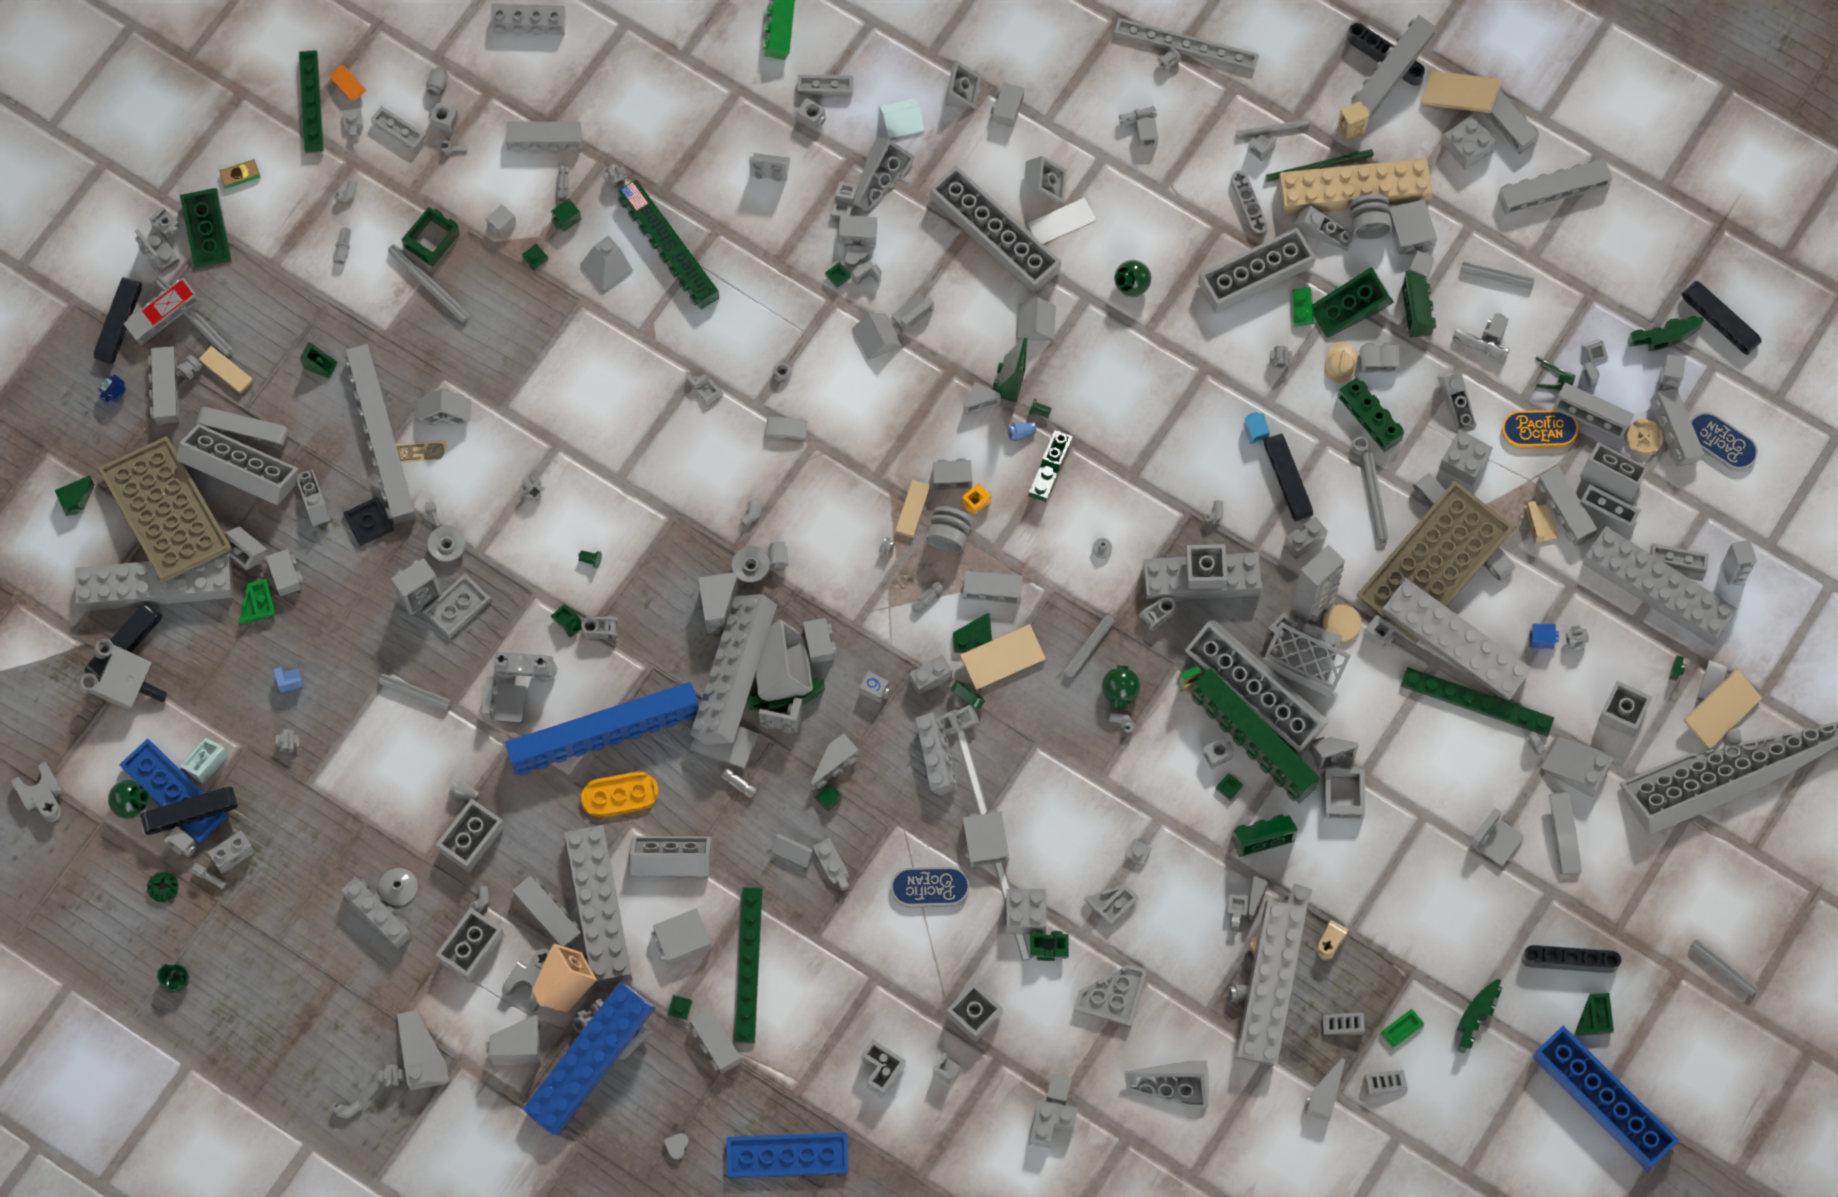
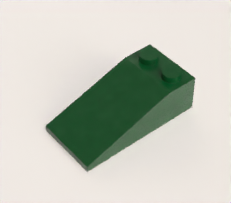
(205, 227)
(1352, 303)
(1012, 372)

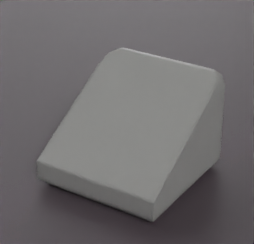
(1595, 351)

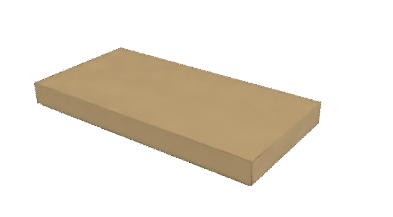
(1461, 91)
(1002, 657)
(1722, 709)

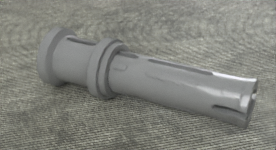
(1489, 348)

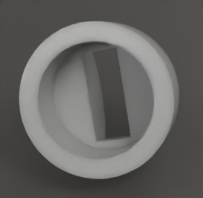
(1734, 736)

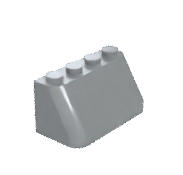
(783, 664)

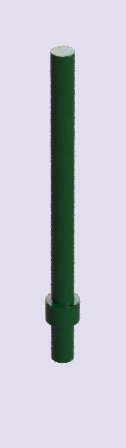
(1354, 156)

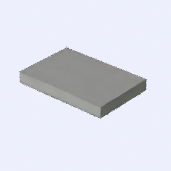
(457, 605)
(735, 753)

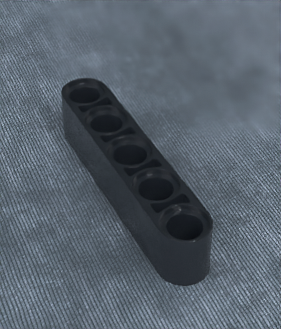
(1380, 46)
(1721, 317)
(114, 328)
(1288, 477)
(128, 636)
(189, 810)
(1580, 955)

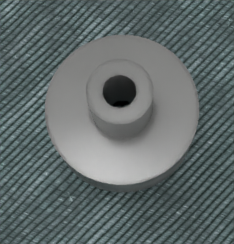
(1102, 548)

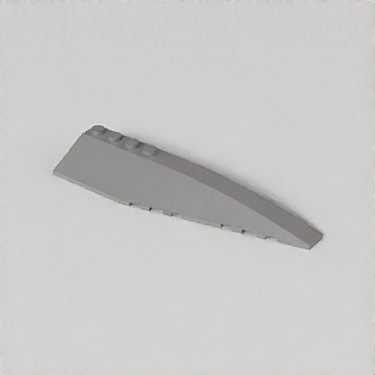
(1717, 777)

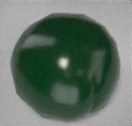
(173, 978)

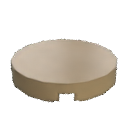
(1644, 437)
(1342, 621)

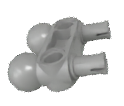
(515, 664)

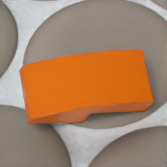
(347, 83)

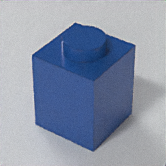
(1543, 636)

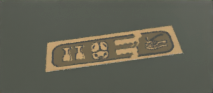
(421, 451)

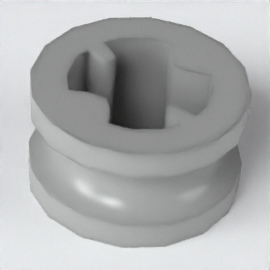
(887, 546)

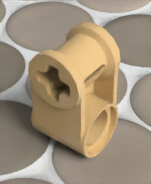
(1332, 938)

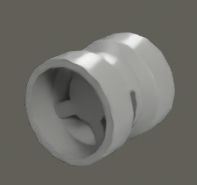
(189, 367)

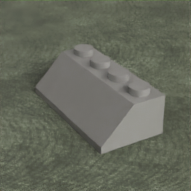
(670, 856)

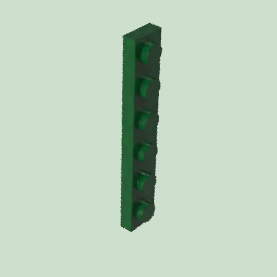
(311, 101)

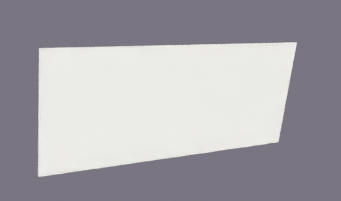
(1062, 221)

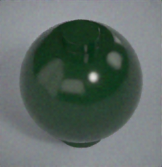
(1132, 278)
(1120, 686)
(128, 799)

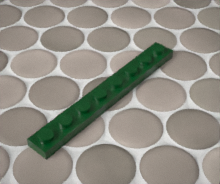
(1477, 701)
(748, 965)

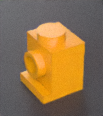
(977, 494)

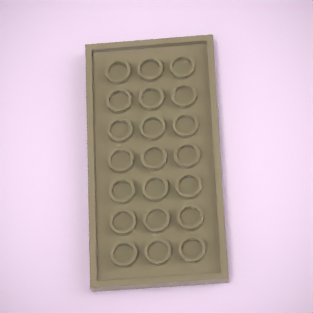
(164, 509)
(1440, 551)

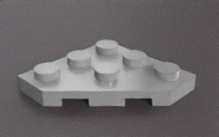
(1113, 996)

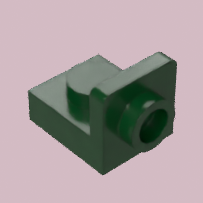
(567, 620)

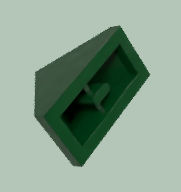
(317, 361)

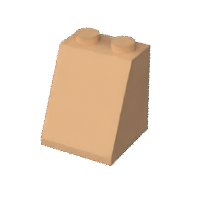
(563, 979)

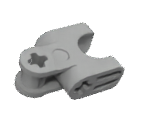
(42, 794)
(526, 975)

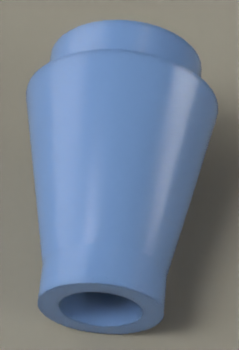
(1020, 430)

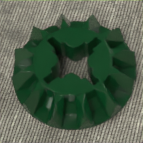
(167, 893)

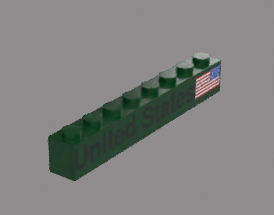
(668, 244)

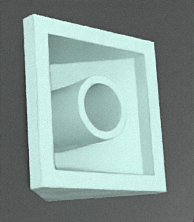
(902, 118)
(204, 760)

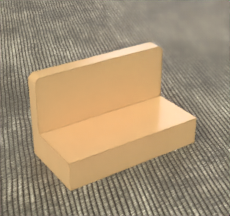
(1540, 522)

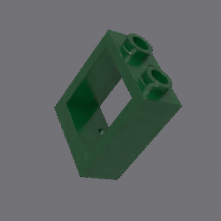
(419, 250)

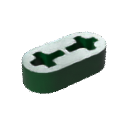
(968, 694)

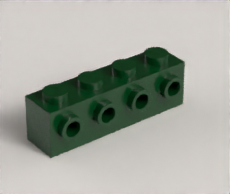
(1371, 414)

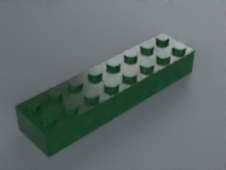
(1254, 736)

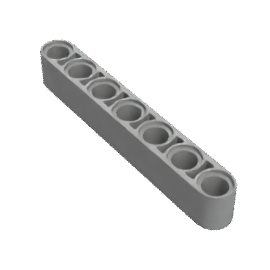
(1430, 491)

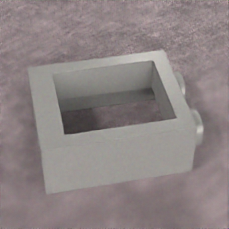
(1344, 812)

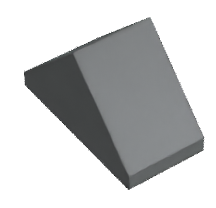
(980, 398)

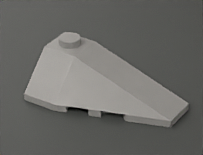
(883, 167)
(421, 1056)
(1175, 1082)

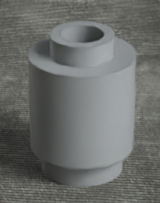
(436, 81)
(778, 556)

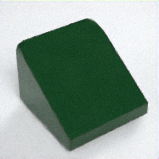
(828, 797)

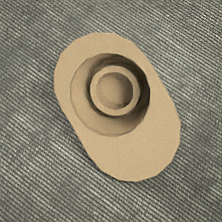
(1341, 362)

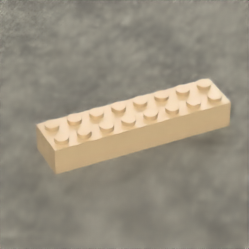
(1337, 186)

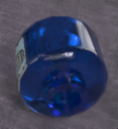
(111, 389)

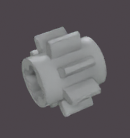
(615, 175)
(1280, 357)
(531, 488)
(1577, 637)
(287, 741)
(582, 1020)
(391, 1075)

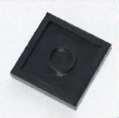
(368, 521)

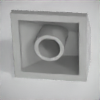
(1046, 177)
(606, 264)
(1332, 751)

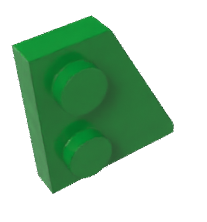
(257, 603)

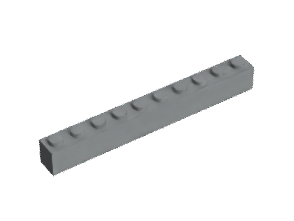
(380, 433)

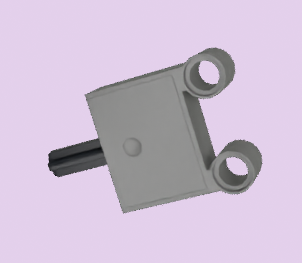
(121, 677)

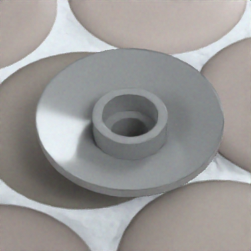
(446, 535)
(750, 556)
(401, 895)

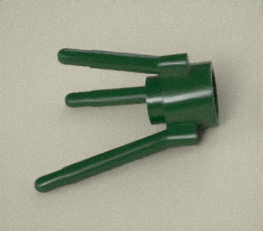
(1564, 376)

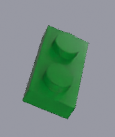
(1303, 306)

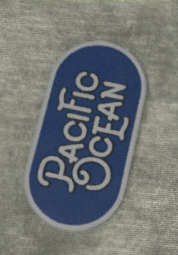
(1724, 442)
(930, 887)

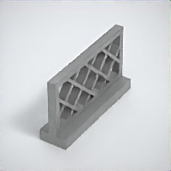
(1299, 675)

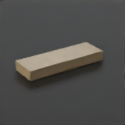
(226, 370)
(912, 508)

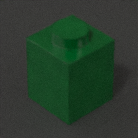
(565, 215)

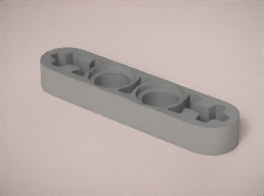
(1245, 204)

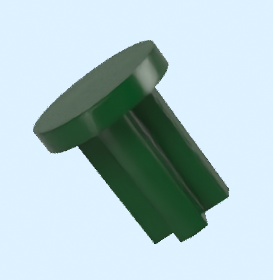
(1040, 409)
(590, 558)

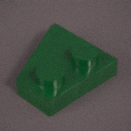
(973, 634)
(1596, 1016)

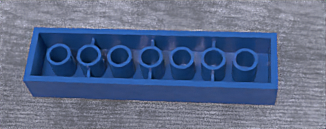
(589, 1058)
(1605, 1098)

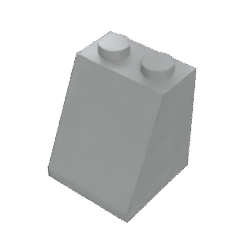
(717, 599)
(516, 1043)

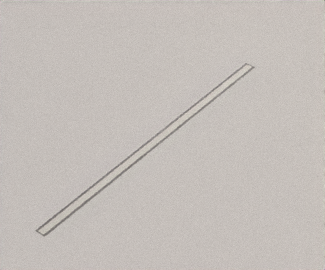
(982, 809)

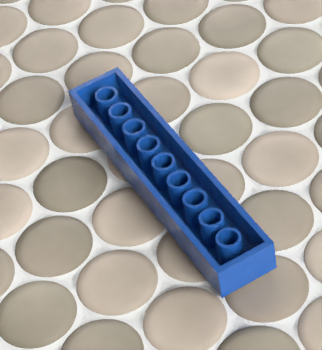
(602, 728)

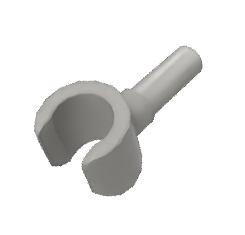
(449, 149)
(430, 507)

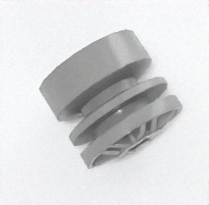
(1370, 216)
(948, 529)

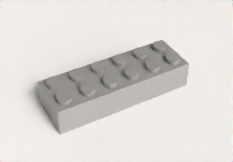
(1256, 270)
(237, 464)
(1168, 579)
(1318, 585)

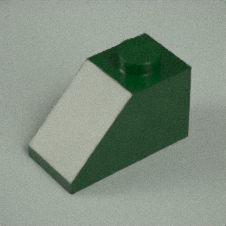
(75, 495)

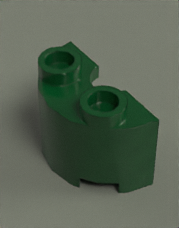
(1048, 947)

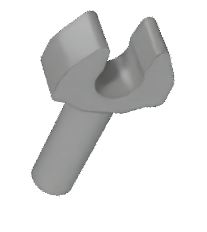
(202, 872)

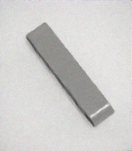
(243, 427)

